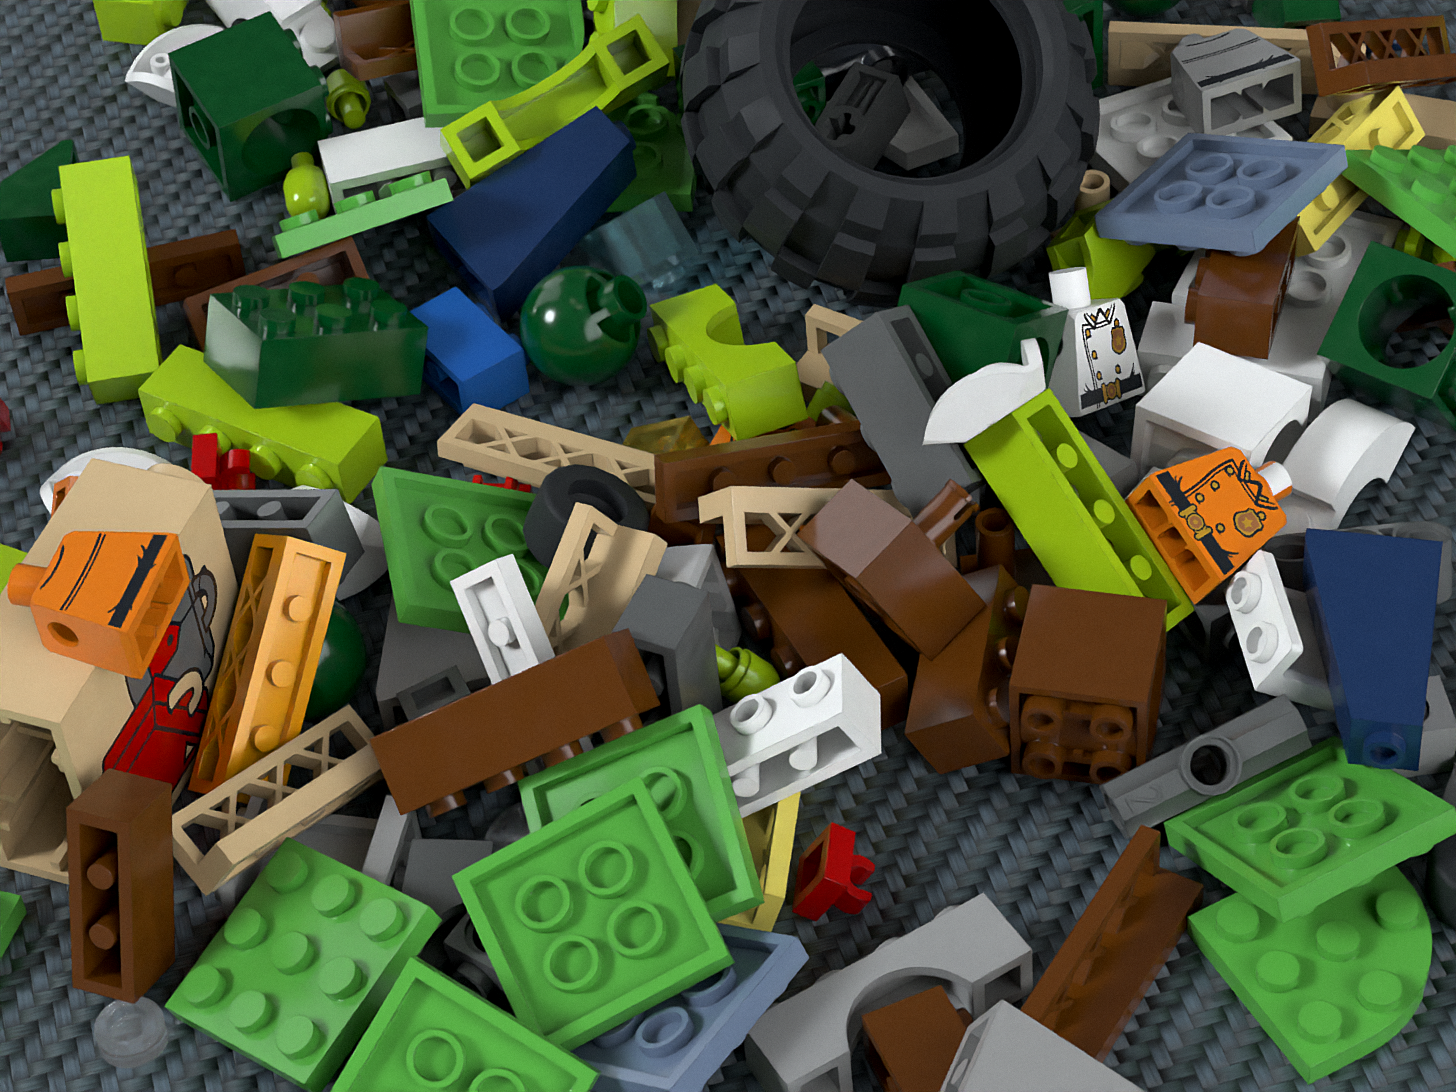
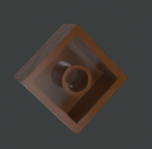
(896, 562)

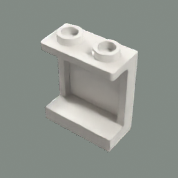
(1277, 634)

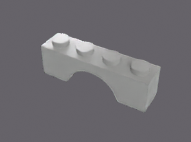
(812, 1035)

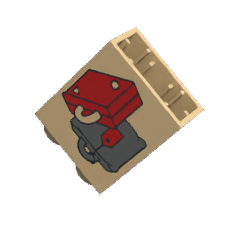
(76, 720)

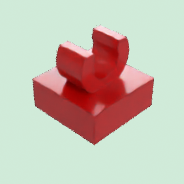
(221, 470)
(827, 874)

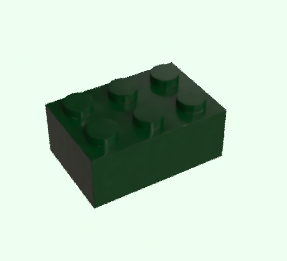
(314, 343)

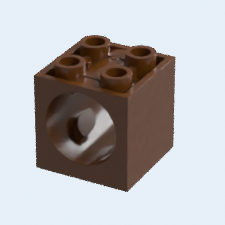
(1086, 684)

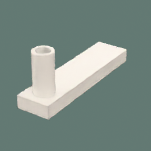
(504, 624)

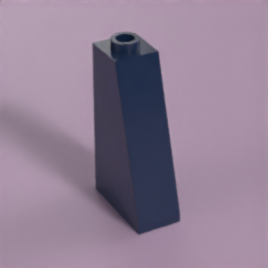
(533, 210)
(1374, 632)

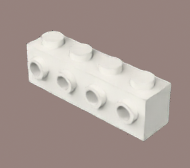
(799, 733)

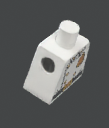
(1096, 351)

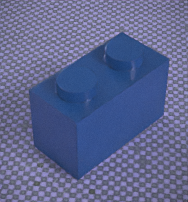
(470, 354)

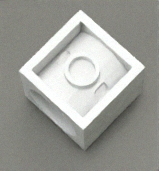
(1216, 404)

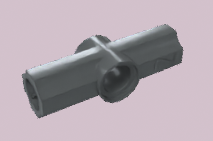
(1243, 749)

